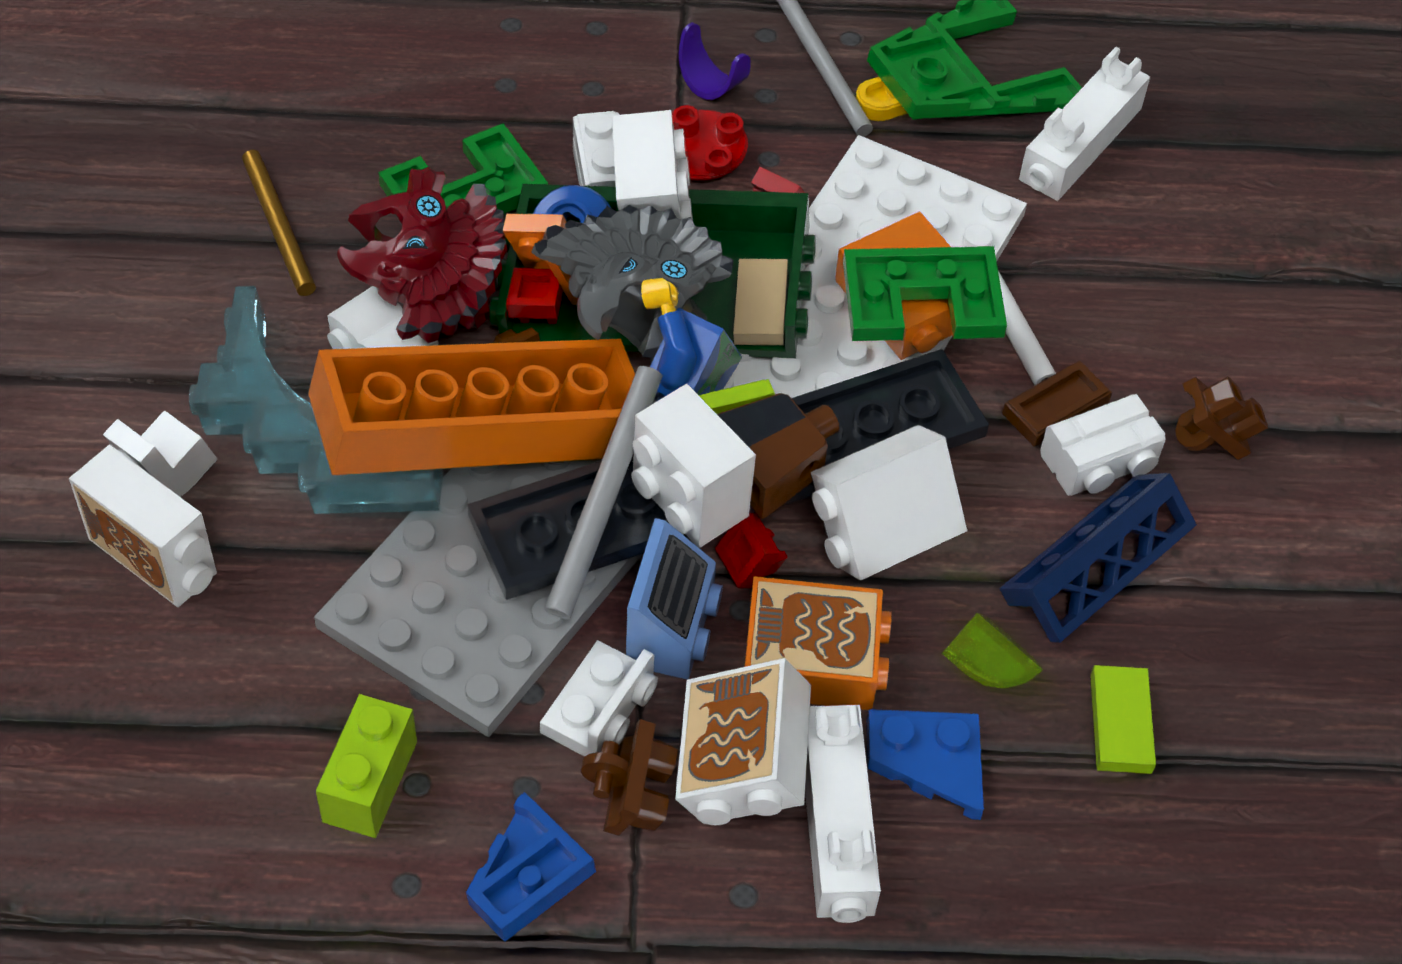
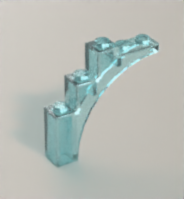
(280, 427)

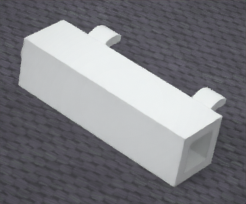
(1084, 126)
(840, 815)

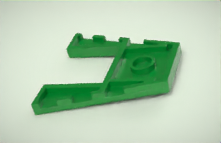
(939, 80)

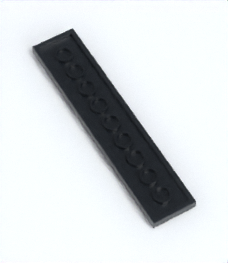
(532, 525)

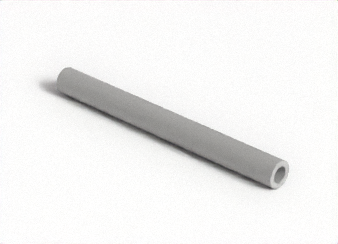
(602, 496)

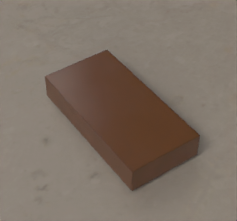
(1055, 400)

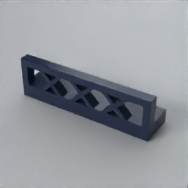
(1088, 541)

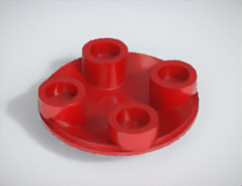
(712, 141)

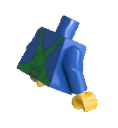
(691, 347)

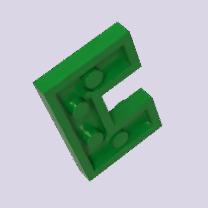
(498, 163)
(883, 277)

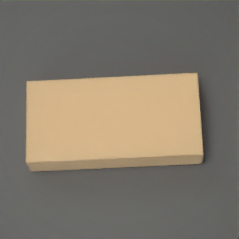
(761, 302)

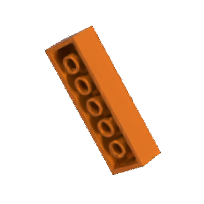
(468, 404)

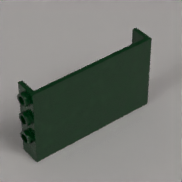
(748, 228)

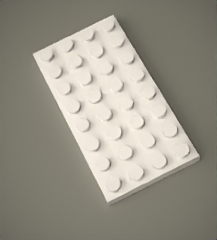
(863, 195)

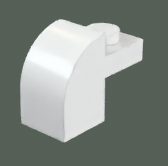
(165, 451)

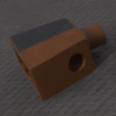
(785, 446)

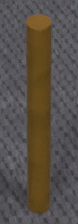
(279, 223)

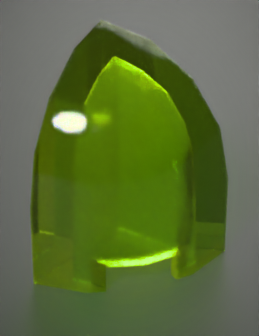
(991, 655)

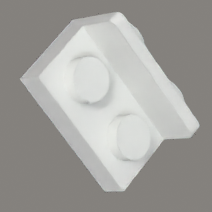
(600, 699)

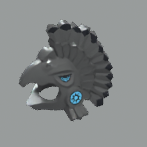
(617, 253)

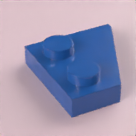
(930, 754)
(527, 870)

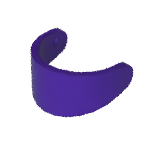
(701, 73)

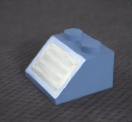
(672, 602)

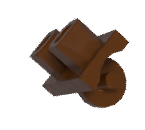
(1219, 417)
(637, 758)

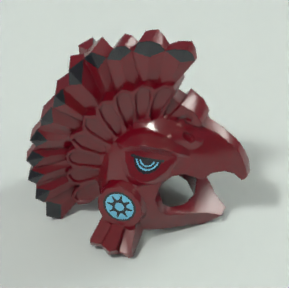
(440, 260)

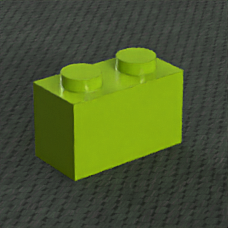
(367, 766)

